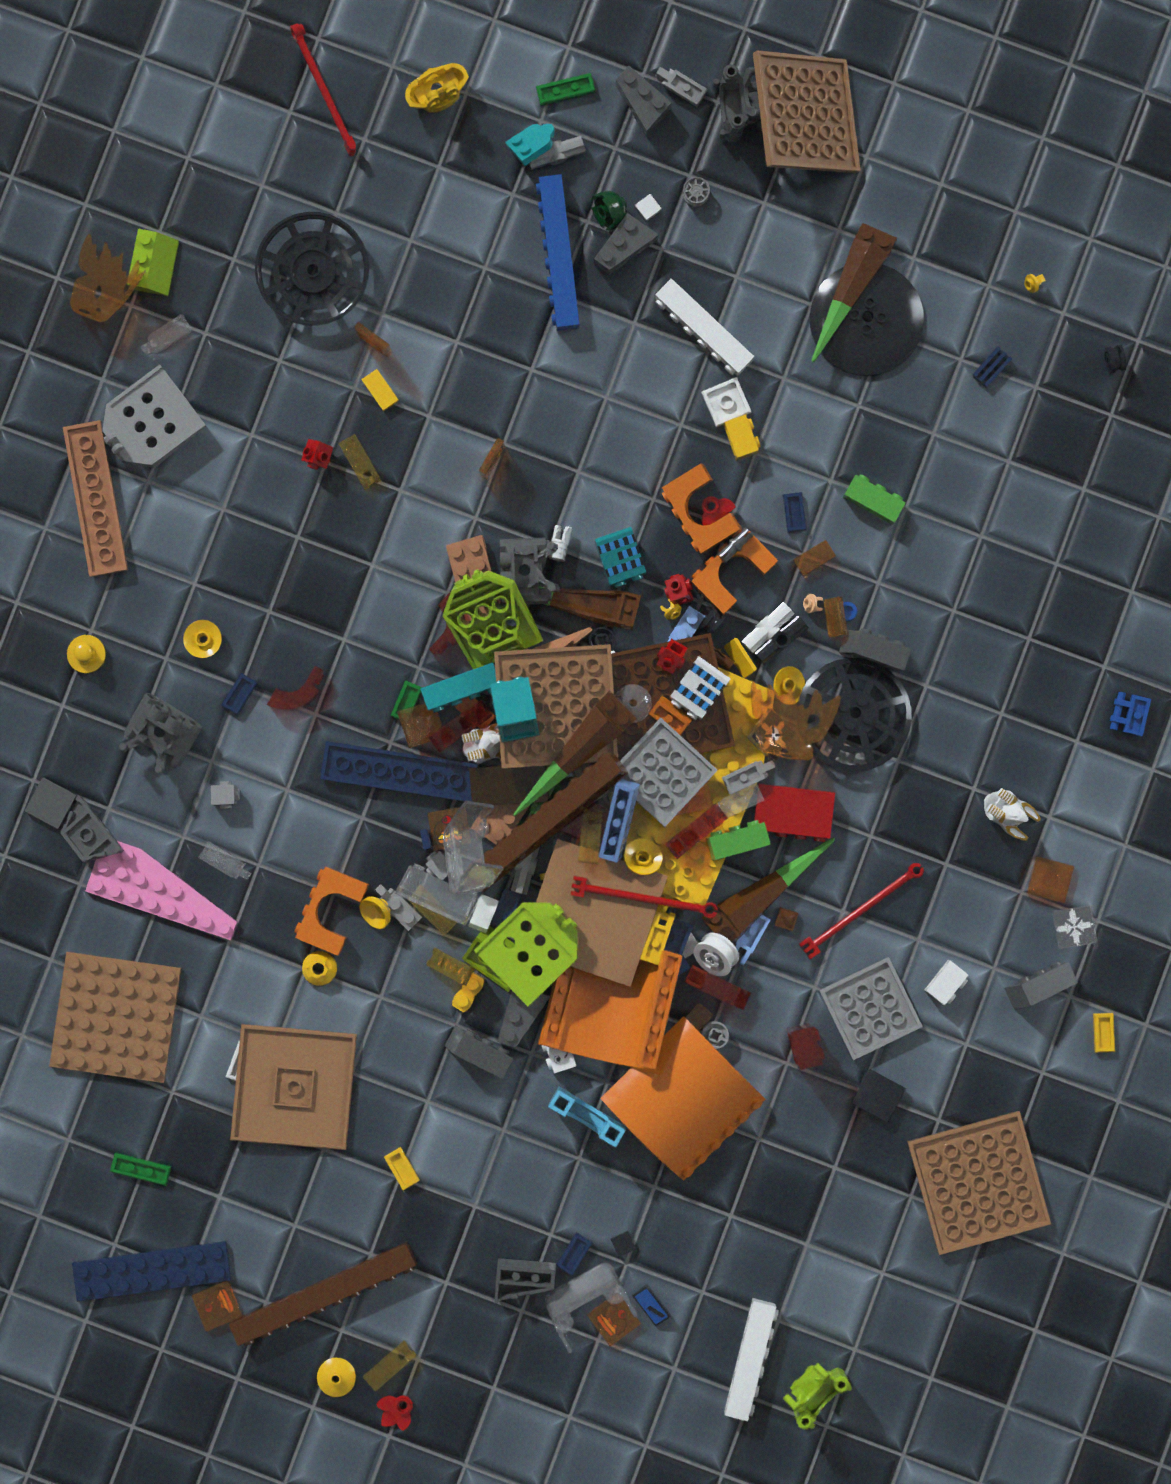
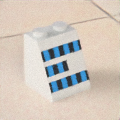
(699, 689)

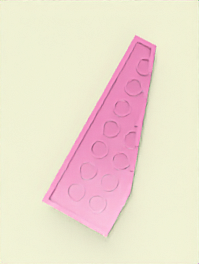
(147, 885)

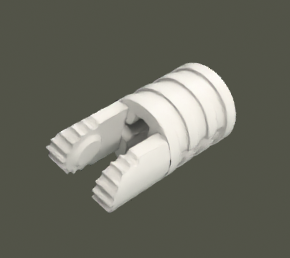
(560, 554)

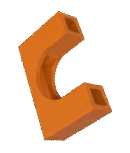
(679, 493)
(708, 581)
(311, 929)

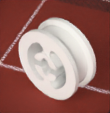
(716, 954)

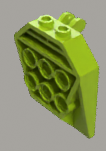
(485, 590)
(518, 975)

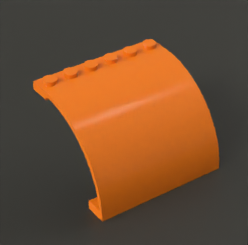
(609, 1018)
(686, 1102)

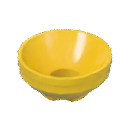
(375, 912)
(327, 961)

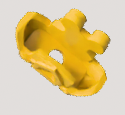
(451, 78)

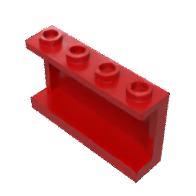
(796, 812)

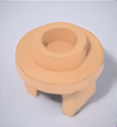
(810, 603)

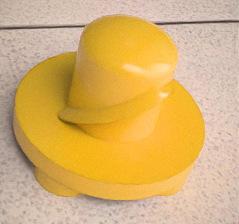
(86, 654)

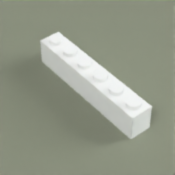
(703, 327)
(750, 1359)

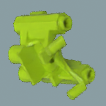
(814, 1391)

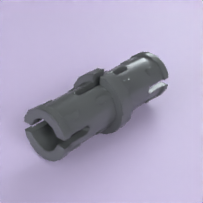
(735, 545)

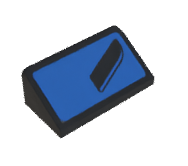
(651, 1305)

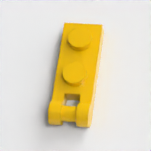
(657, 937)

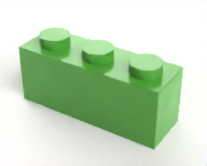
(874, 499)
(738, 840)

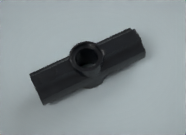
(790, 632)

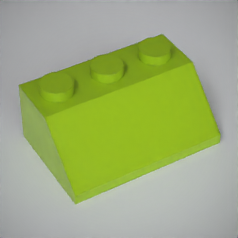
(157, 257)
(475, 961)

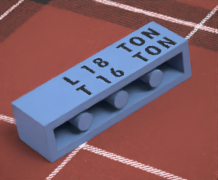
(619, 820)

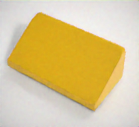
(741, 658)

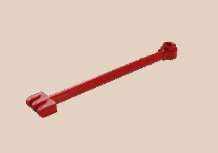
(297, 33)
(583, 887)
(813, 944)

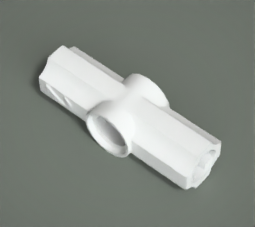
(767, 627)

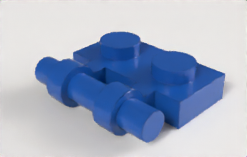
(1136, 715)

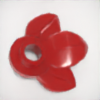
(722, 508)
(393, 1413)

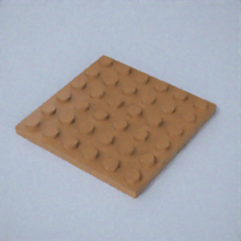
(806, 112)
(563, 690)
(115, 1017)
(979, 1182)

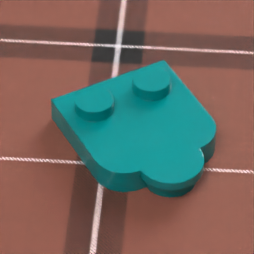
(531, 142)

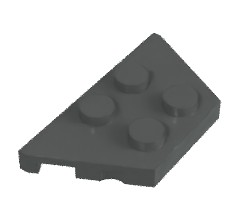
(88, 834)

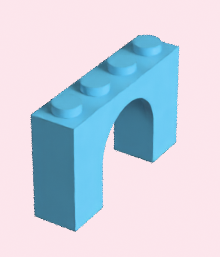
(602, 1124)

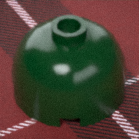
(609, 209)

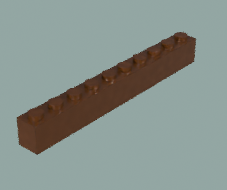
(555, 814)
(323, 1293)

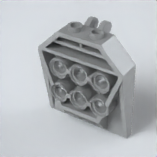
(122, 430)

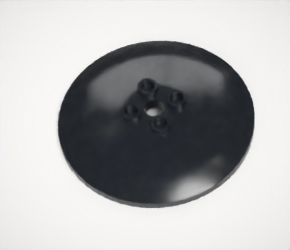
(875, 345)

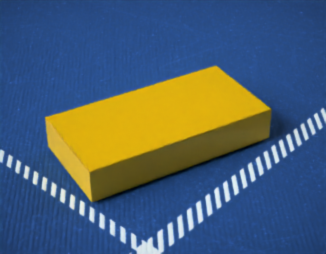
(380, 390)
(1104, 1032)
(401, 1168)

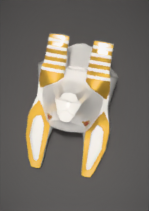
(482, 744)
(1009, 812)

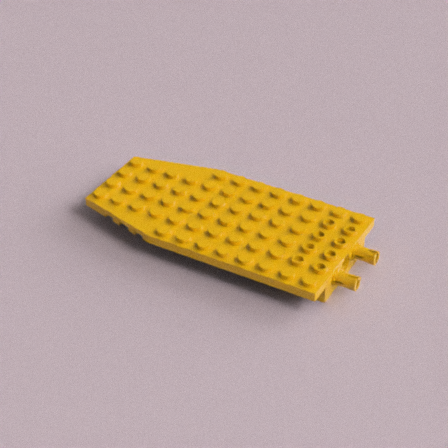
(694, 872)

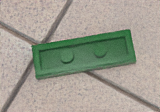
(565, 89)
(140, 1169)

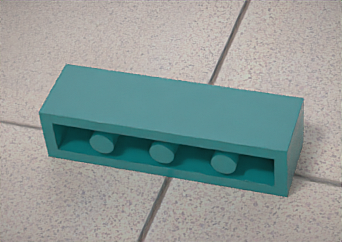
(459, 687)

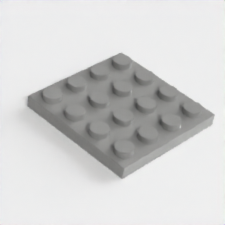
(666, 770)
(870, 1008)

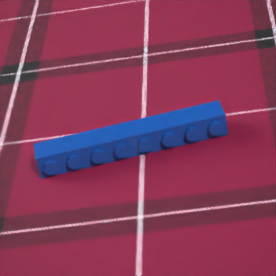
(559, 252)

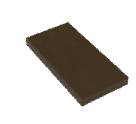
(504, 785)

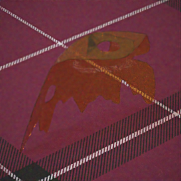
(106, 273)
(790, 722)

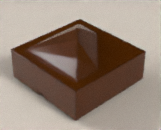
(786, 919)

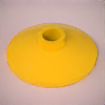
(193, 635)
(789, 678)
(643, 849)
(340, 1368)

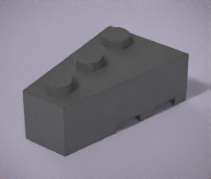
(643, 99)
(625, 242)
(876, 649)
(1041, 985)
(519, 1018)
(479, 1051)
(522, 1278)

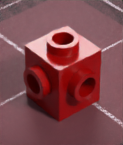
(317, 454)
(679, 589)
(671, 656)

